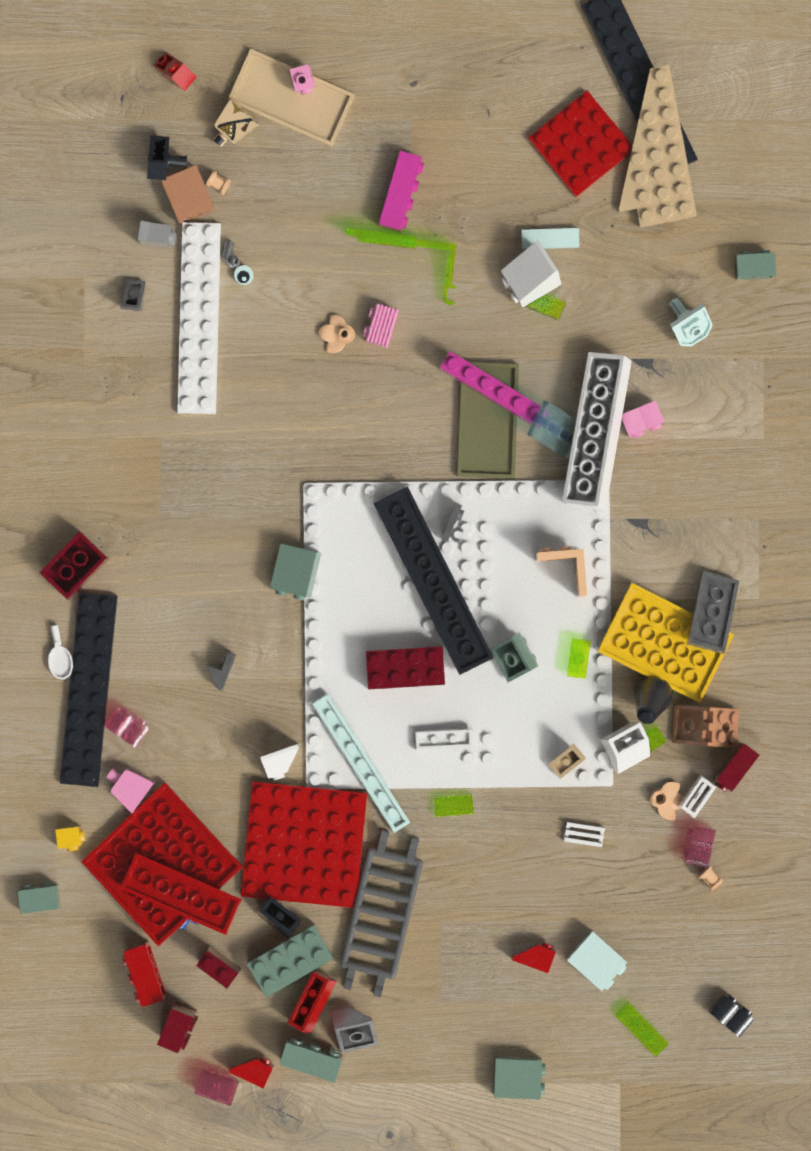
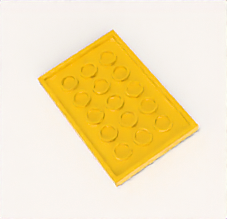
(652, 640)

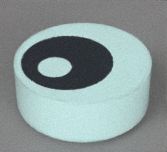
(243, 275)

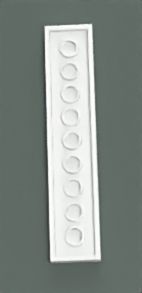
(199, 318)

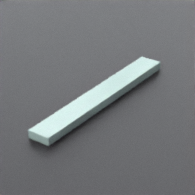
(360, 762)

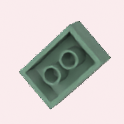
(311, 1059)

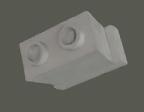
(156, 235)

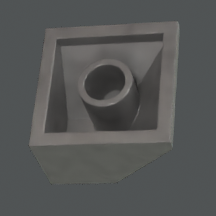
(353, 1029)

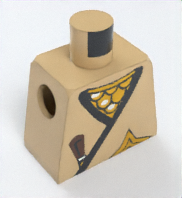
(233, 124)

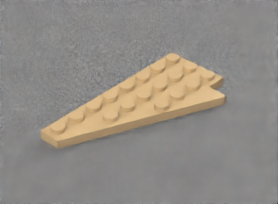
(658, 166)

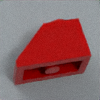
(536, 957)
(254, 1070)

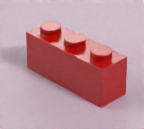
(312, 1002)

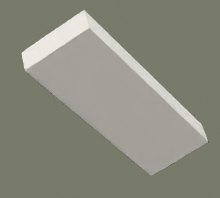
(444, 739)

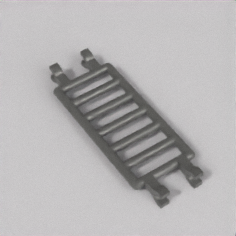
(358, 907)

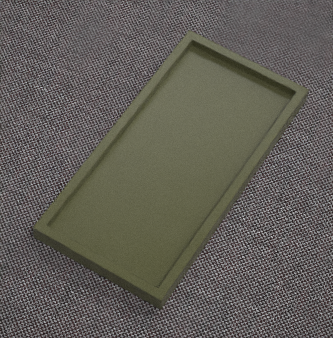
(487, 430)

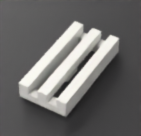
(682, 805)
(568, 831)

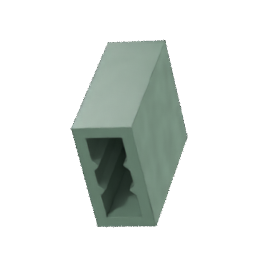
(295, 571)
(518, 1078)

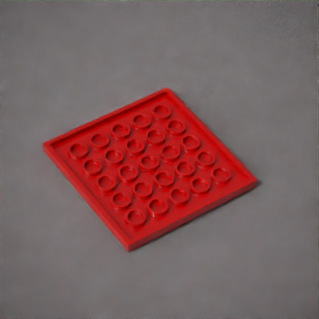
(170, 835)
(304, 844)

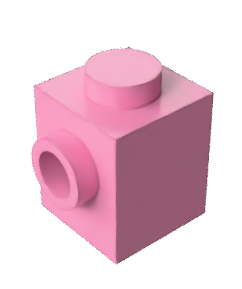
(302, 79)

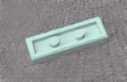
(551, 238)

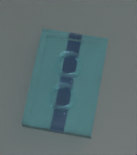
(553, 429)

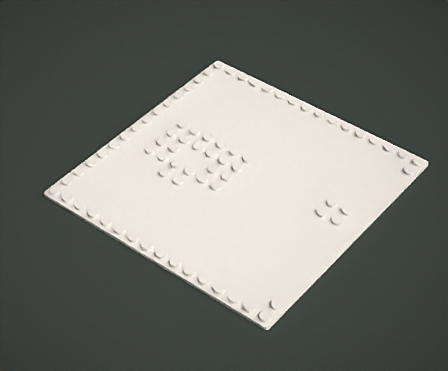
(370, 604)

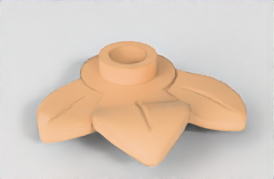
(333, 334)
(670, 800)

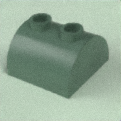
(514, 657)

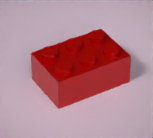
(144, 974)

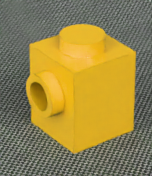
(70, 838)

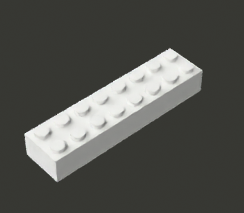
(596, 431)

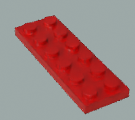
(181, 894)

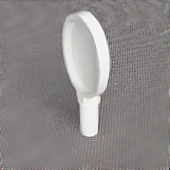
(59, 658)

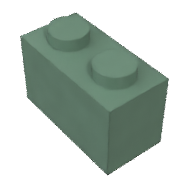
(755, 265)
(39, 898)

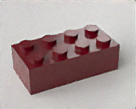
(405, 667)

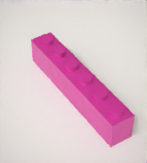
(490, 388)

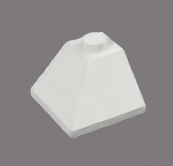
(279, 761)

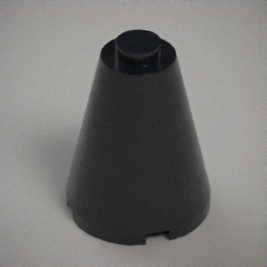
(652, 698)

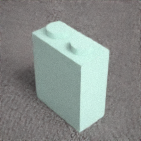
(597, 961)

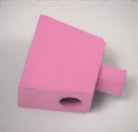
(129, 787)

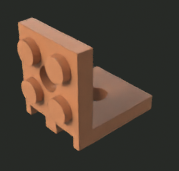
(706, 726)

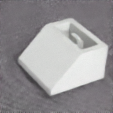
(626, 746)

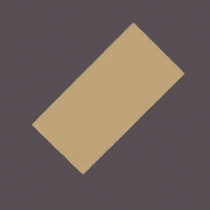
(268, 91)

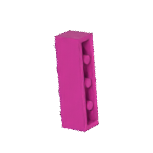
(400, 192)

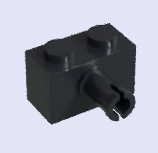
(160, 158)

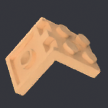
(547, 554)

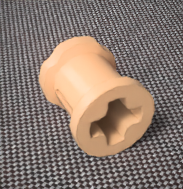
(218, 182)
(710, 878)

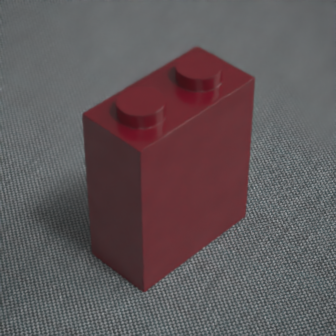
(735, 767)
(218, 967)

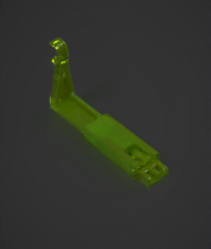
(409, 241)

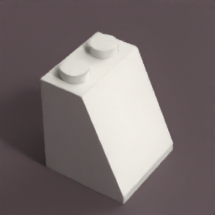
(530, 275)

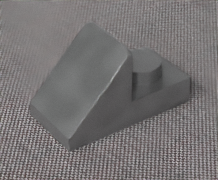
(133, 295)
(220, 676)

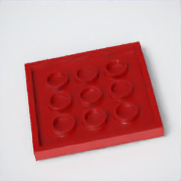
(581, 144)

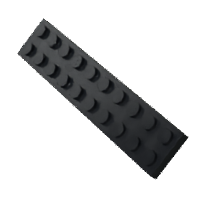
(624, 54)
(433, 580)
(89, 689)

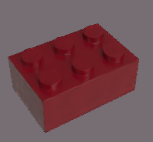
(74, 565)
(176, 1029)

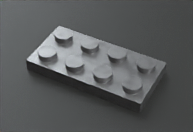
(713, 612)

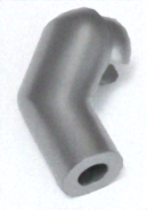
(228, 255)

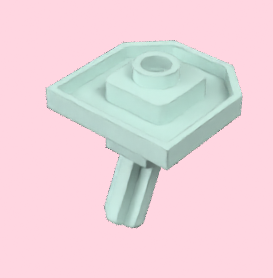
(691, 325)

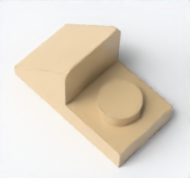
(567, 761)

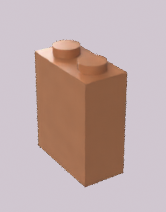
(187, 194)

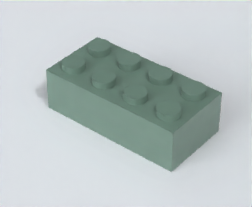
(290, 960)

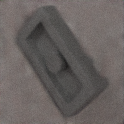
(456, 514)

